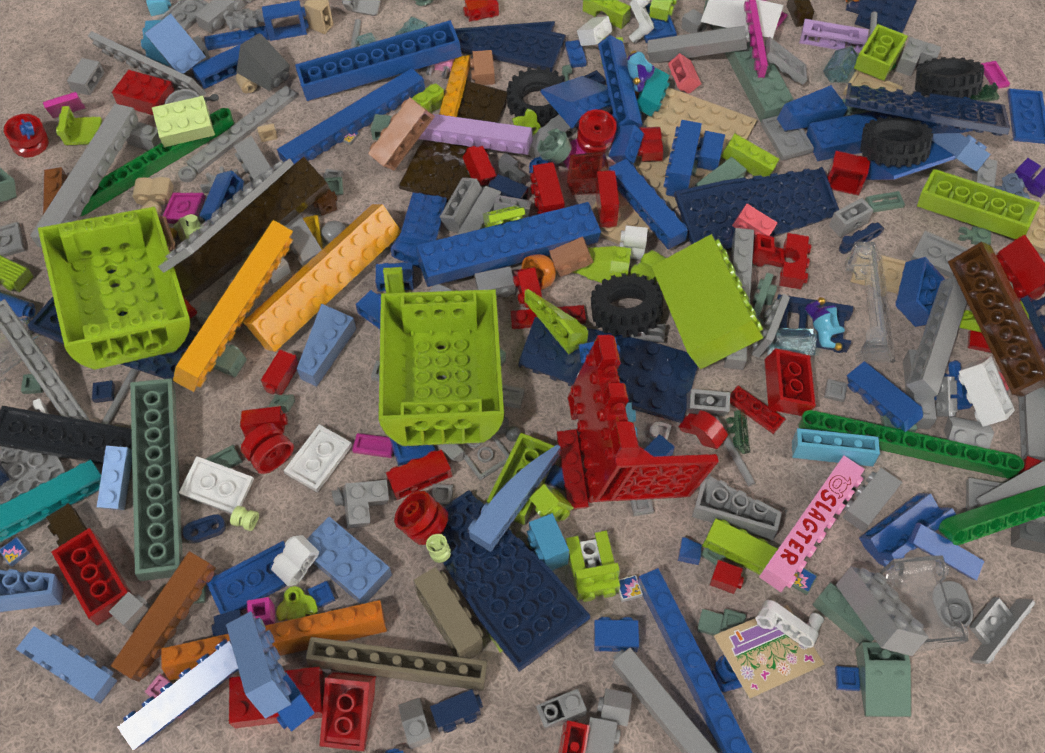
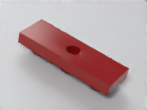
(746, 402)

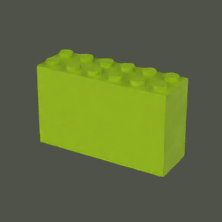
(707, 302)

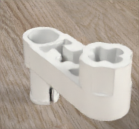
(643, 19)
(775, 615)

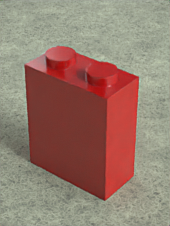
(607, 199)

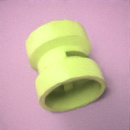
(244, 518)
(438, 548)

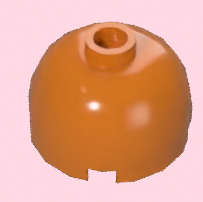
(544, 268)

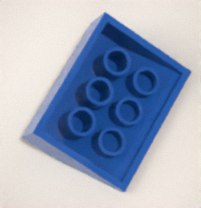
(577, 97)
(881, 172)

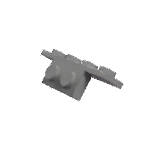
(996, 625)

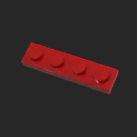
(524, 318)
(572, 469)

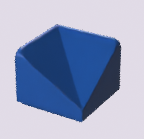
(689, 551)

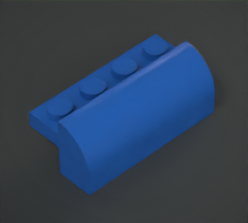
(891, 536)

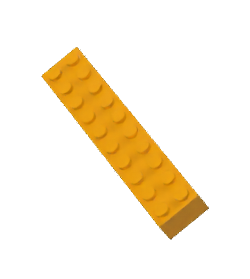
(322, 277)
(232, 307)

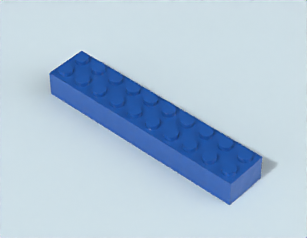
(378, 60)
(846, 132)
(505, 243)

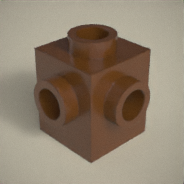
(326, 203)

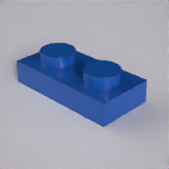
(575, 54)

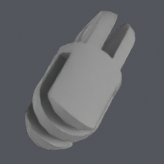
(653, 335)

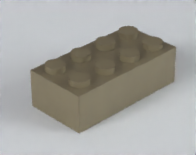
(448, 615)

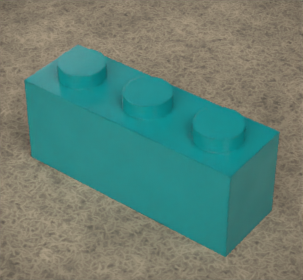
(653, 92)

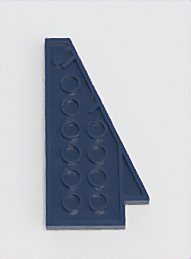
(890, 13)
(518, 44)

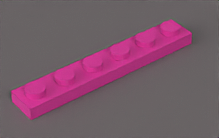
(756, 38)

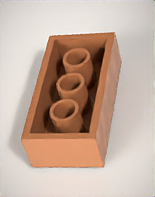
(401, 134)

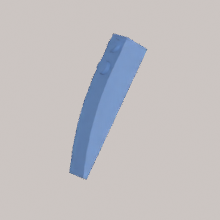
(509, 501)

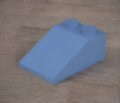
(175, 44)
(963, 148)

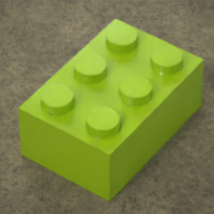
(880, 52)

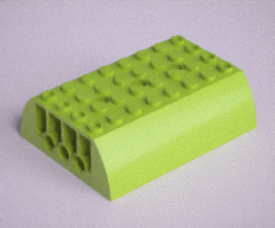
(412, 401)

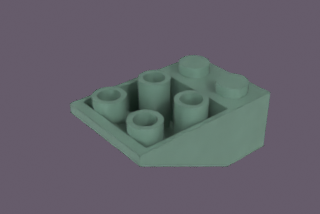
(884, 681)

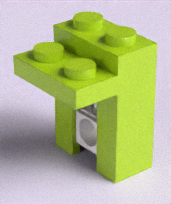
(595, 579)

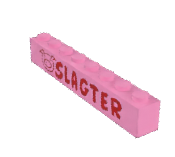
(811, 525)

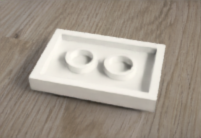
(318, 458)
(216, 485)

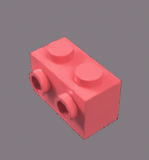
(684, 73)
(755, 220)

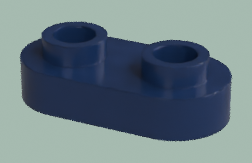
(205, 529)

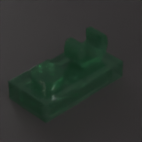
(987, 93)
(740, 428)

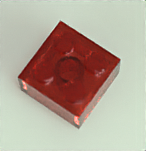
(583, 172)

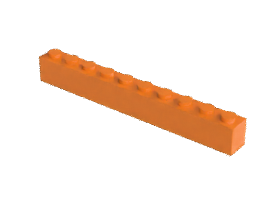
(289, 635)

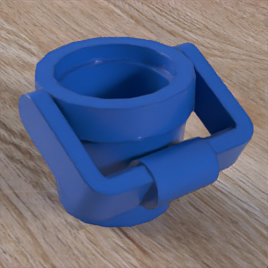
(724, 673)

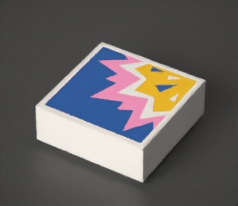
(629, 588)

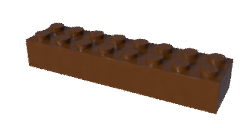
(1001, 318)

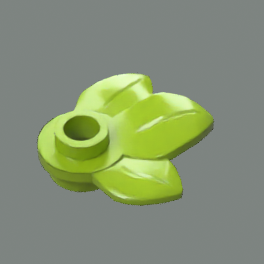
(527, 120)
(297, 608)

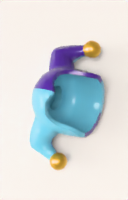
(639, 69)
(825, 322)

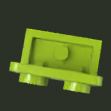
(76, 130)

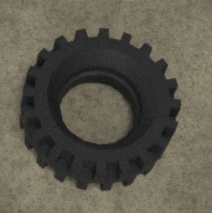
(949, 77)
(529, 82)
(896, 141)
(627, 320)

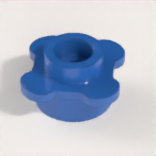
(26, 129)

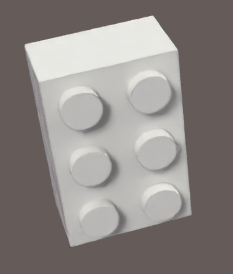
(986, 391)

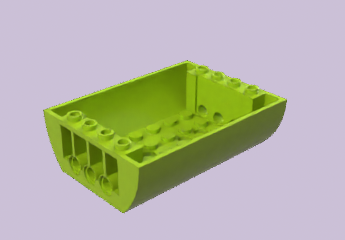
(87, 305)

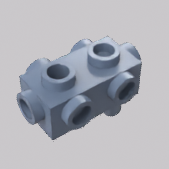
(1013, 185)

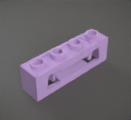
(833, 35)

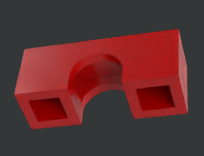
(795, 248)

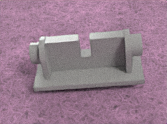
(945, 404)

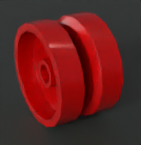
(596, 131)
(19, 142)
(267, 448)
(420, 517)

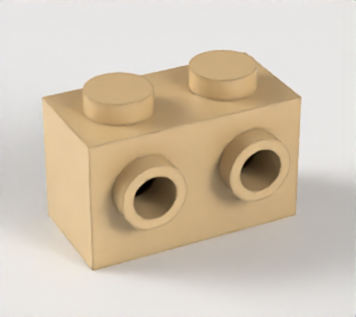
(318, 15)

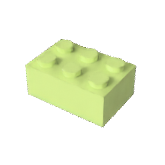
(183, 121)

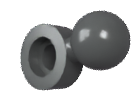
(512, 432)

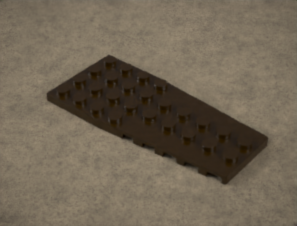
(440, 165)

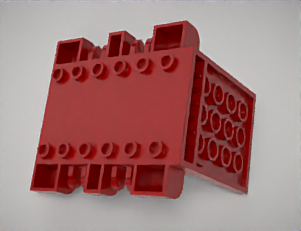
(610, 444)

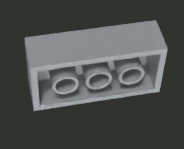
(882, 611)

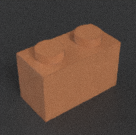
(483, 67)
(571, 256)

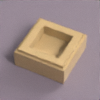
(267, 132)

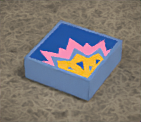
(14, 551)

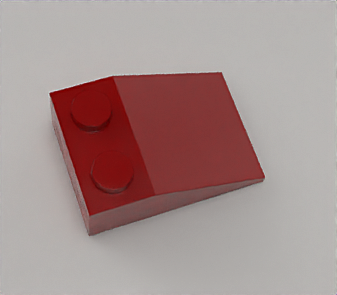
(347, 710)

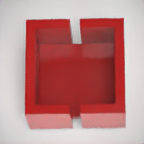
(848, 172)

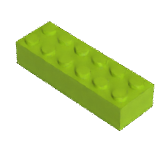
(978, 204)

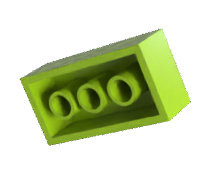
(524, 452)

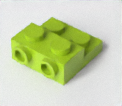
(503, 215)

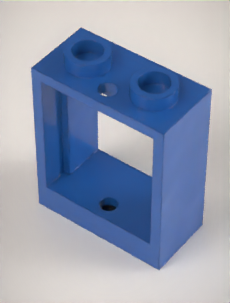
(284, 10)

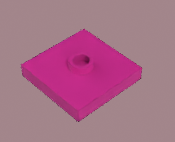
(55, 105)
(182, 205)

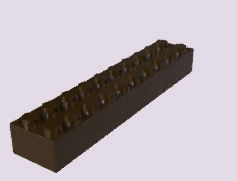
(232, 243)

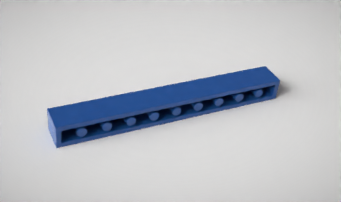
(353, 118)
(692, 664)

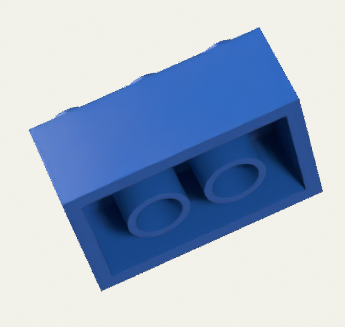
(918, 290)

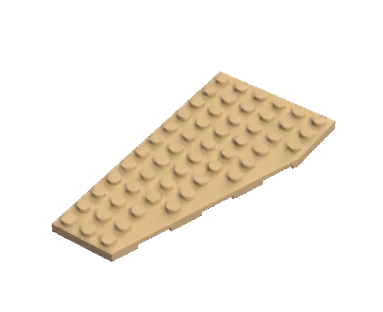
(674, 108)

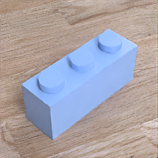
(115, 478)

